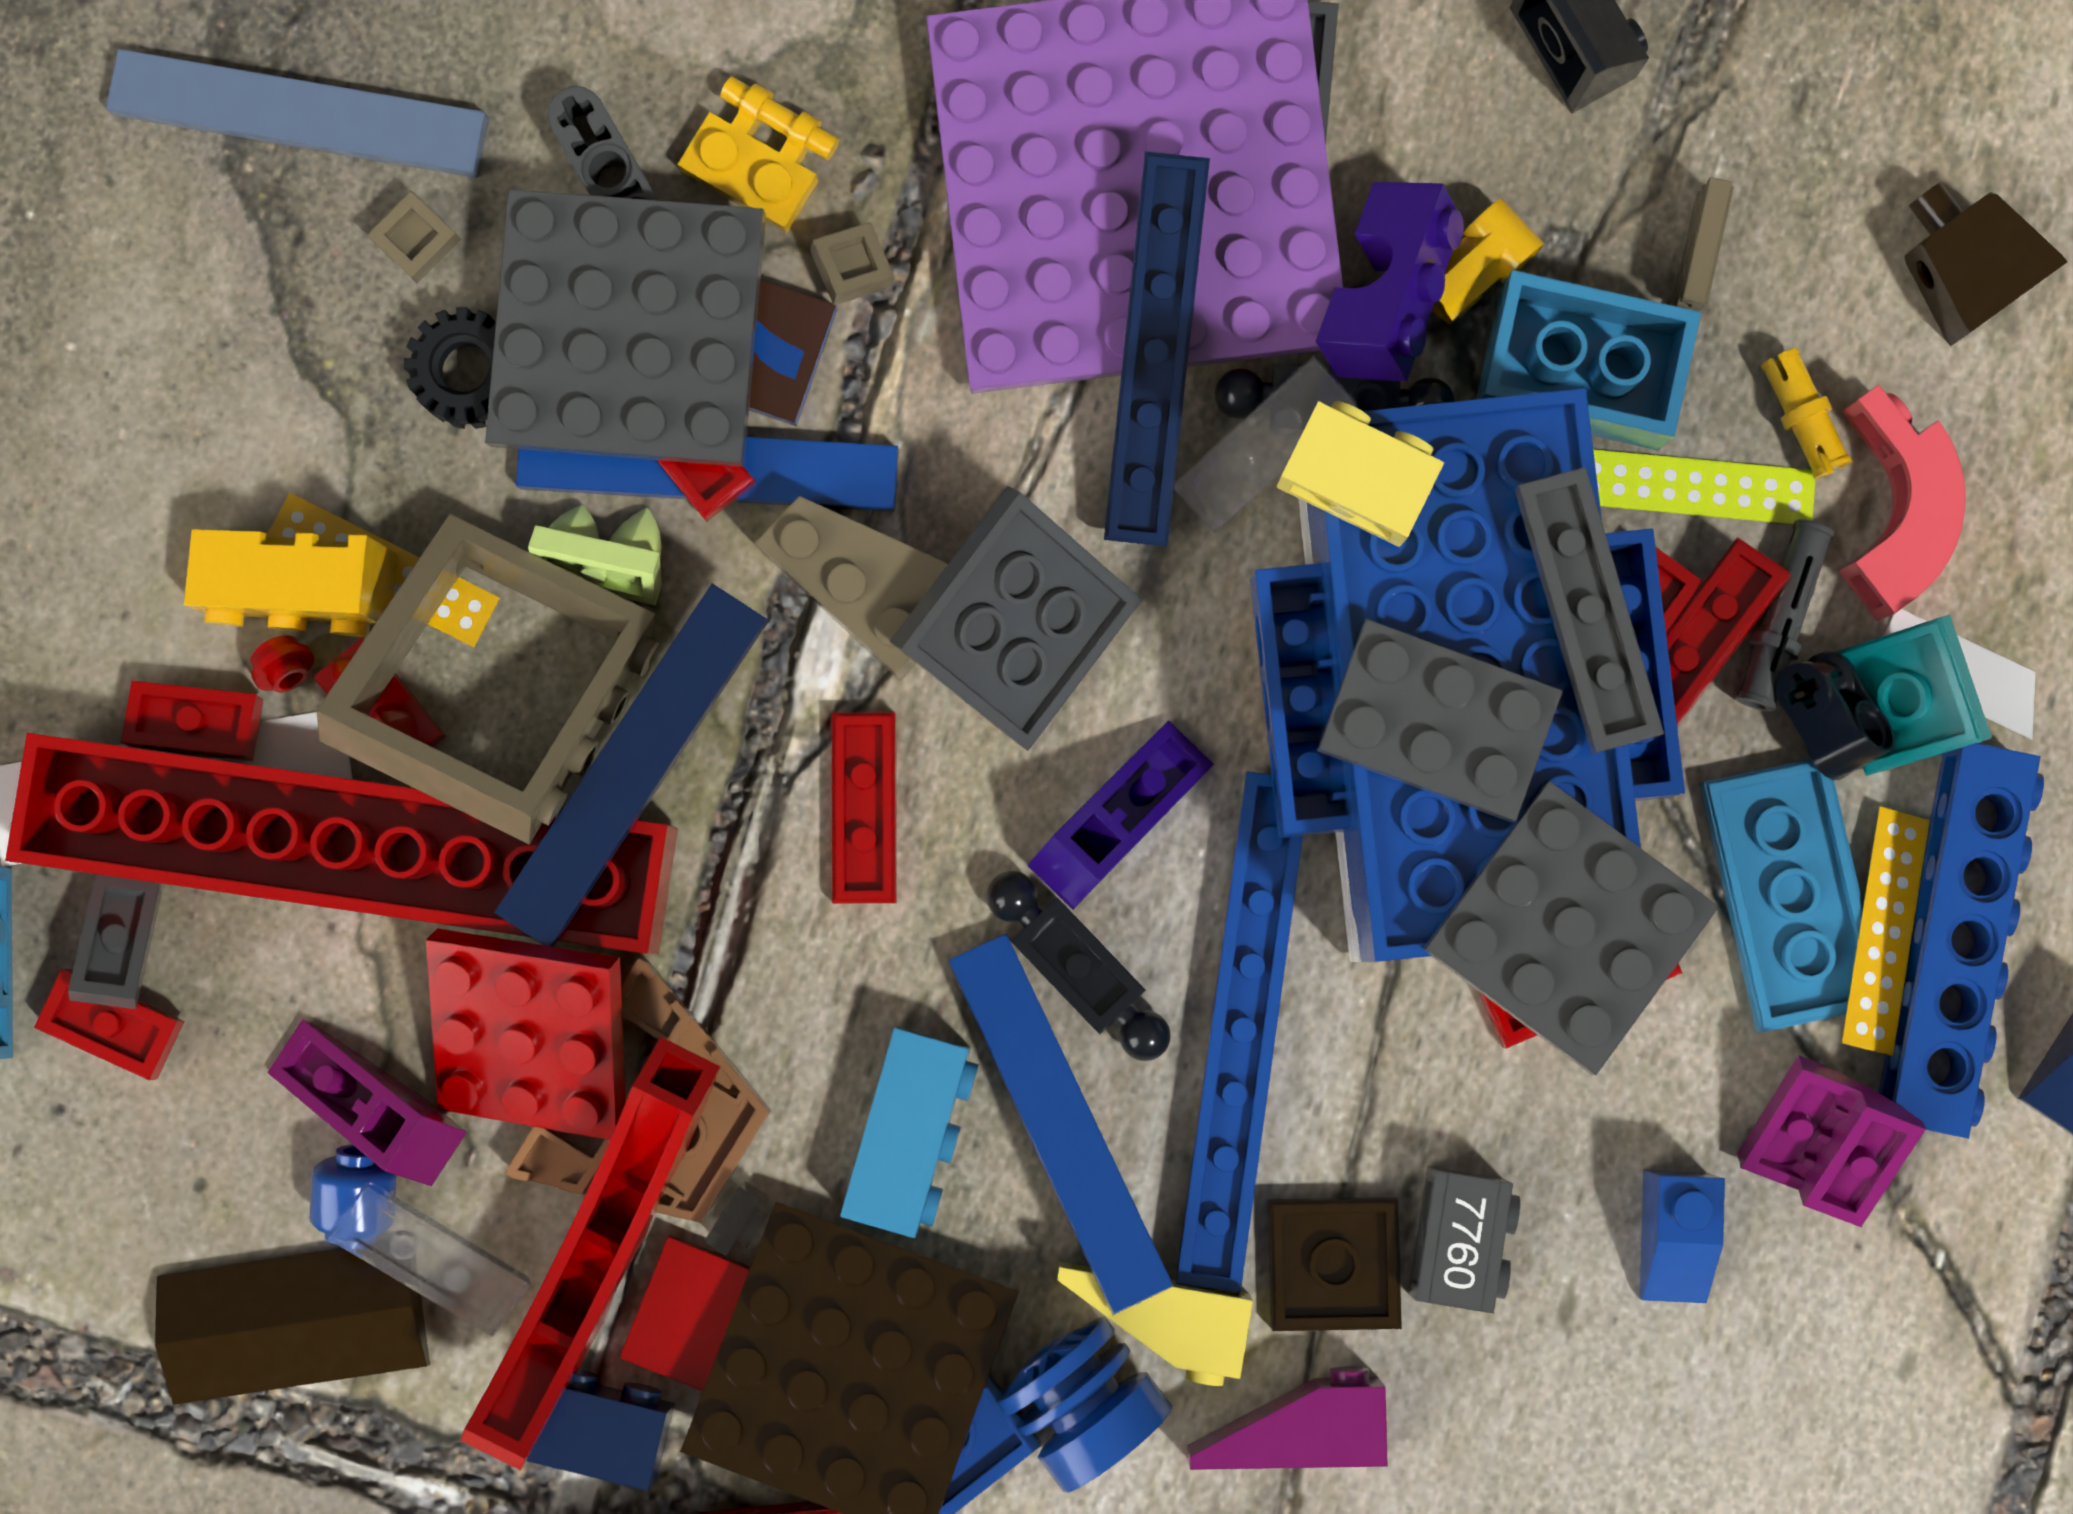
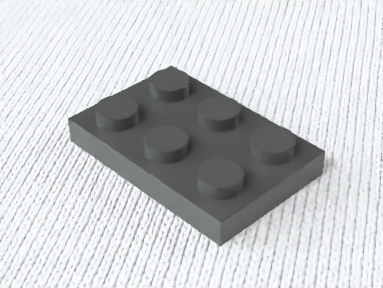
(1439, 720)

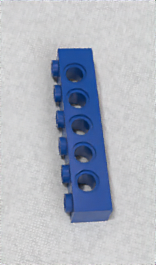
(1943, 902)

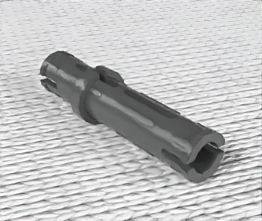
(1778, 635)

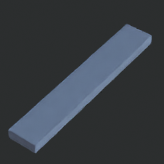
(297, 113)

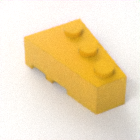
(289, 580)

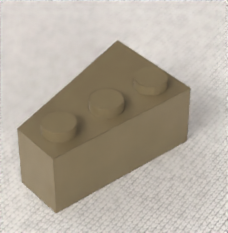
(852, 574)

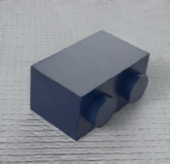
(606, 1432)

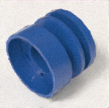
(1085, 1405)

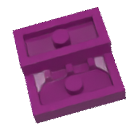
(1830, 1141)

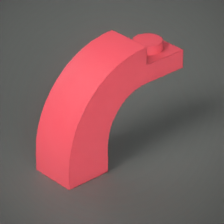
(1925, 505)

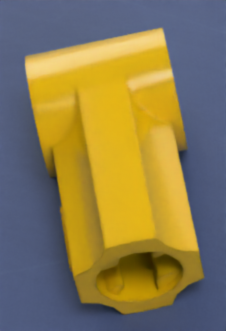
(1488, 253)

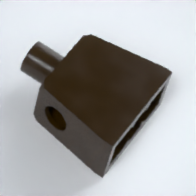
(1975, 259)

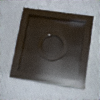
(1334, 1264)

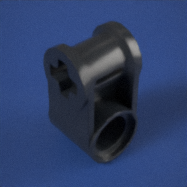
(1838, 719)

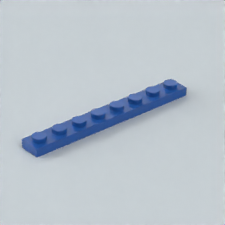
(1240, 1045)

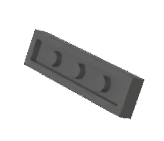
(1588, 610)

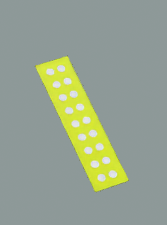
(1704, 487)

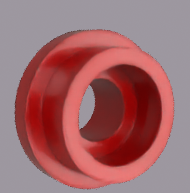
(281, 664)

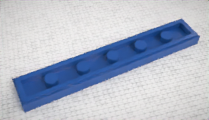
(782, 468)
(1060, 1125)

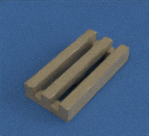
(1703, 244)

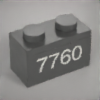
(1463, 1240)

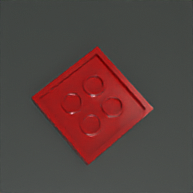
(527, 1032)

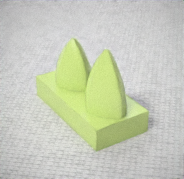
(623, 565)

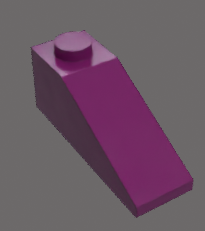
(367, 1105)
(1312, 1426)

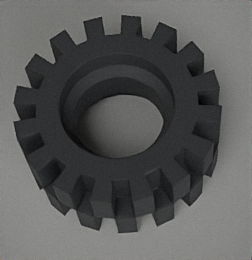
(428, 360)

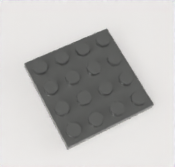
(626, 327)

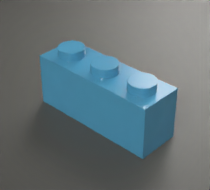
(909, 1133)

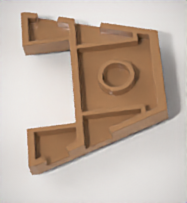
(721, 1136)

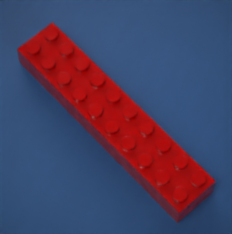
(307, 841)

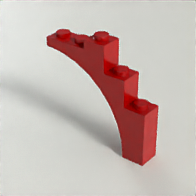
(594, 1254)

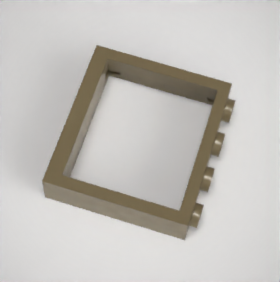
(457, 545)

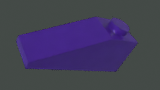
(1119, 815)

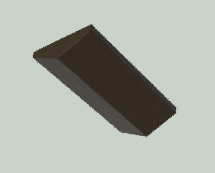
(284, 1325)

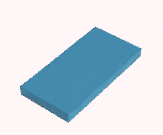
(1787, 890)

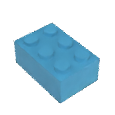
(1615, 345)

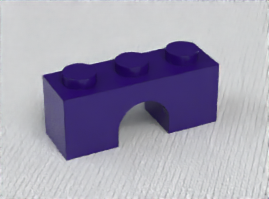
(1383, 325)

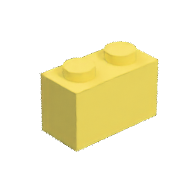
(1361, 472)

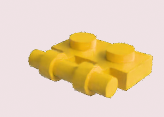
(746, 169)

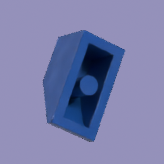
(1680, 1235)

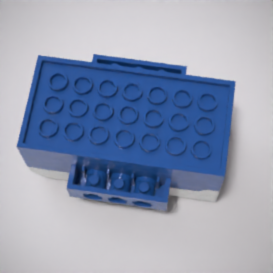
(1476, 590)

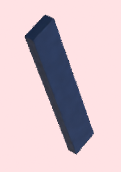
(1156, 348)
(631, 766)

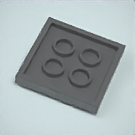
(1016, 618)
(1571, 928)

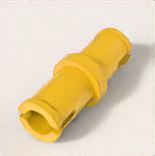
(1806, 413)

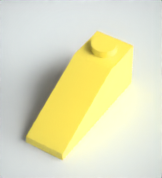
(1183, 1325)

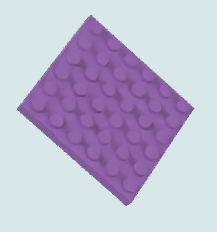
(1045, 171)

